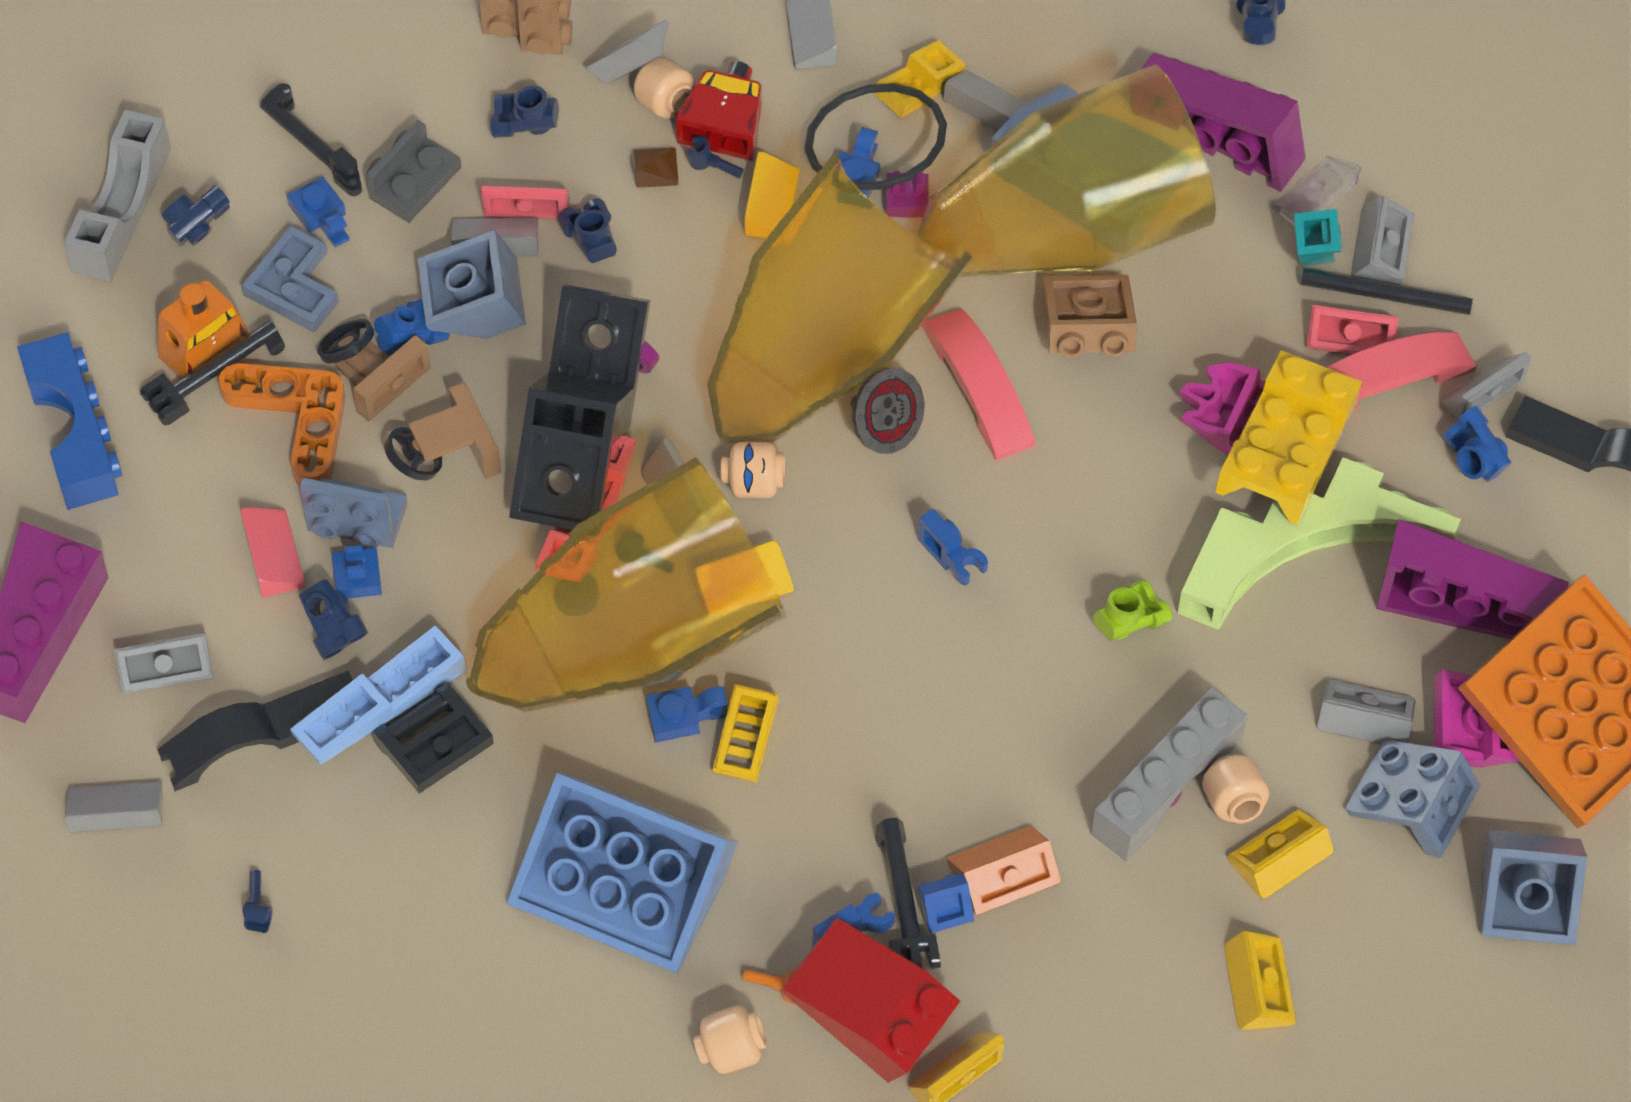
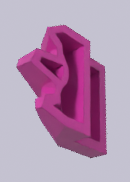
(1223, 405)
(1462, 727)

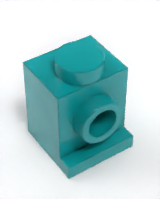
(1317, 236)

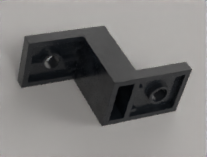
(579, 407)

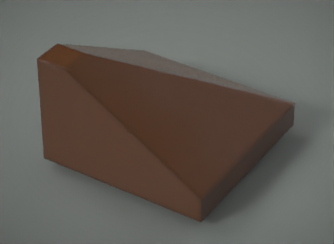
(656, 167)

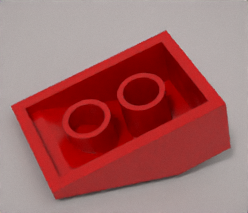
(870, 999)

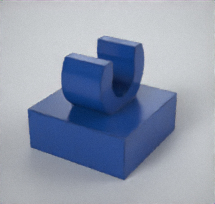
(357, 572)
(946, 903)

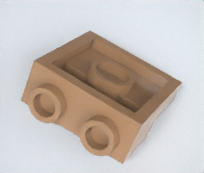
(537, 23)
(1089, 315)

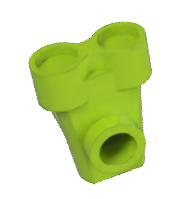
(1131, 610)

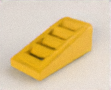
(753, 699)

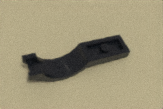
(1569, 437)
(243, 726)

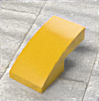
(926, 71)

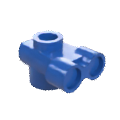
(402, 324)
(1479, 451)

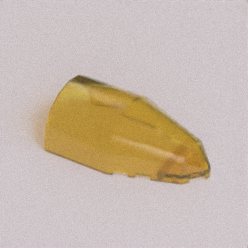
(1078, 184)
(822, 309)
(629, 600)

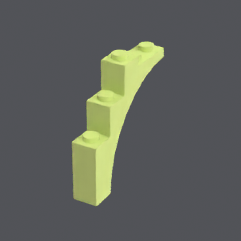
(1246, 550)

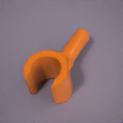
(773, 981)

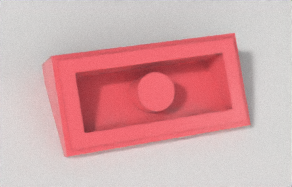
(524, 202)
(1348, 330)
(272, 550)

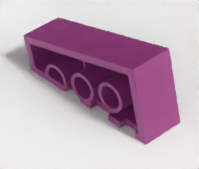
(1239, 120)
(1461, 584)
(41, 609)

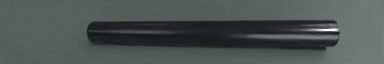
(1386, 291)

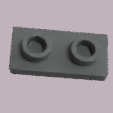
(410, 173)

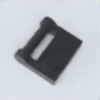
(438, 748)

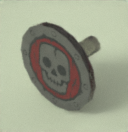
(888, 410)

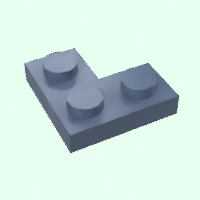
(284, 284)

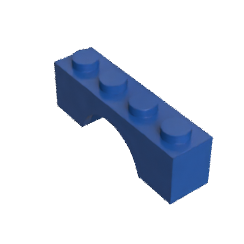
(81, 460)

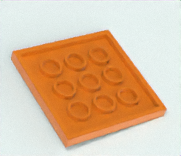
(1565, 699)

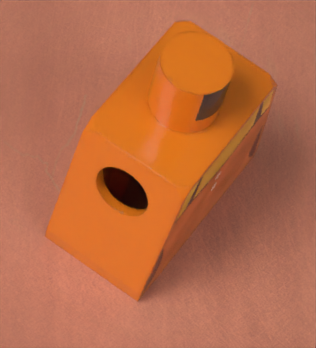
(197, 328)

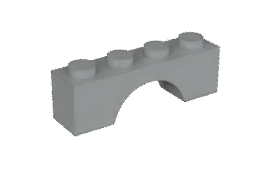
(135, 161)
(1145, 794)

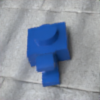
(859, 165)
(321, 208)
(944, 543)
(677, 713)
(859, 918)

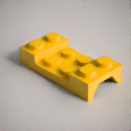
(1290, 433)

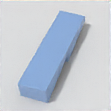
(381, 697)

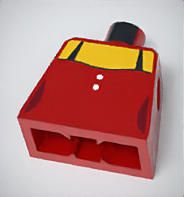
(724, 112)

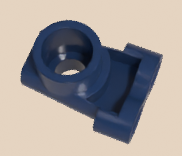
(1260, 19)
(524, 112)
(191, 220)
(590, 229)
(334, 627)

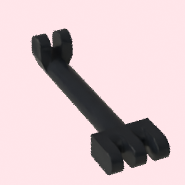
(343, 165)
(168, 397)
(892, 835)

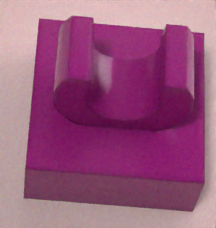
(908, 198)

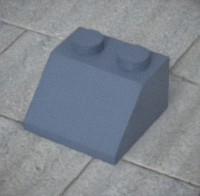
(472, 288)
(1532, 887)

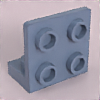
(352, 511)
(1417, 789)

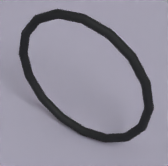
(877, 88)

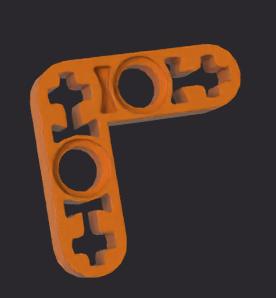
(302, 400)

